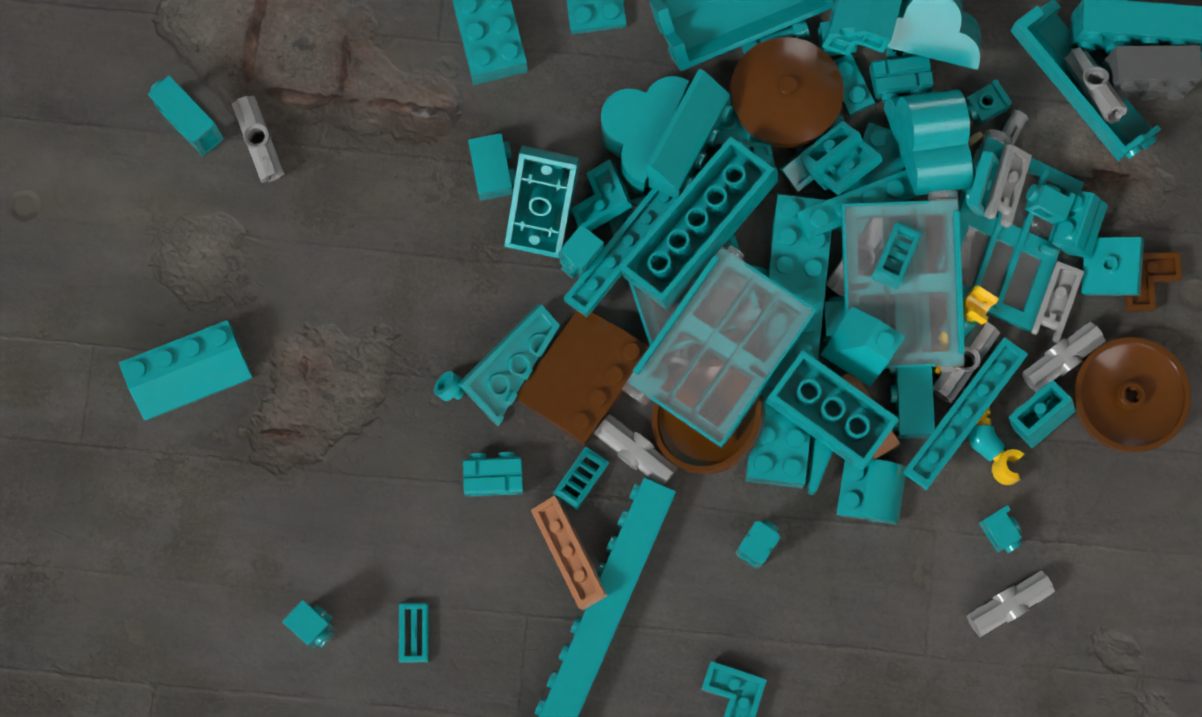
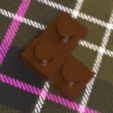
(1155, 269)

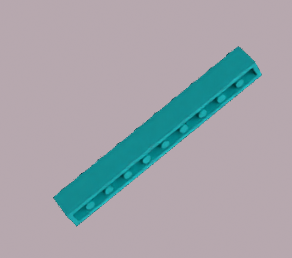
(600, 621)

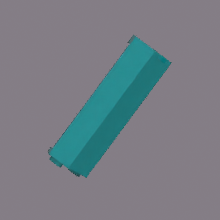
(861, 23)
(712, 27)
(1048, 43)

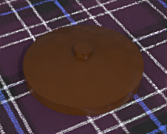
(786, 92)
(1131, 395)
(696, 452)

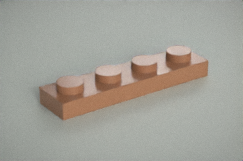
(569, 553)

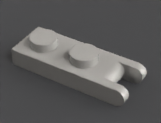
(1008, 184)
(1058, 299)

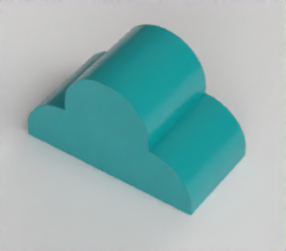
(938, 32)
(635, 124)
(932, 139)
(541, 201)

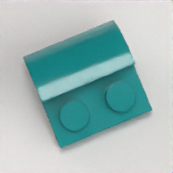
(840, 158)
(872, 492)

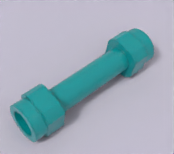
(798, 30)

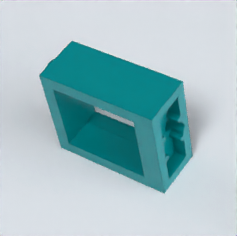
(185, 115)

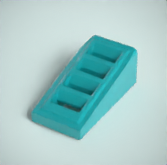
(886, 277)
(819, 460)
(569, 498)

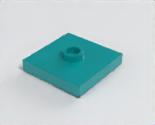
(1113, 267)

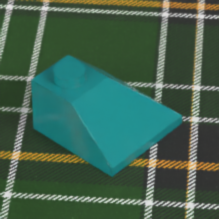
(862, 345)

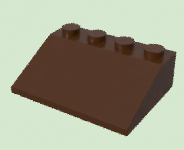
(582, 376)

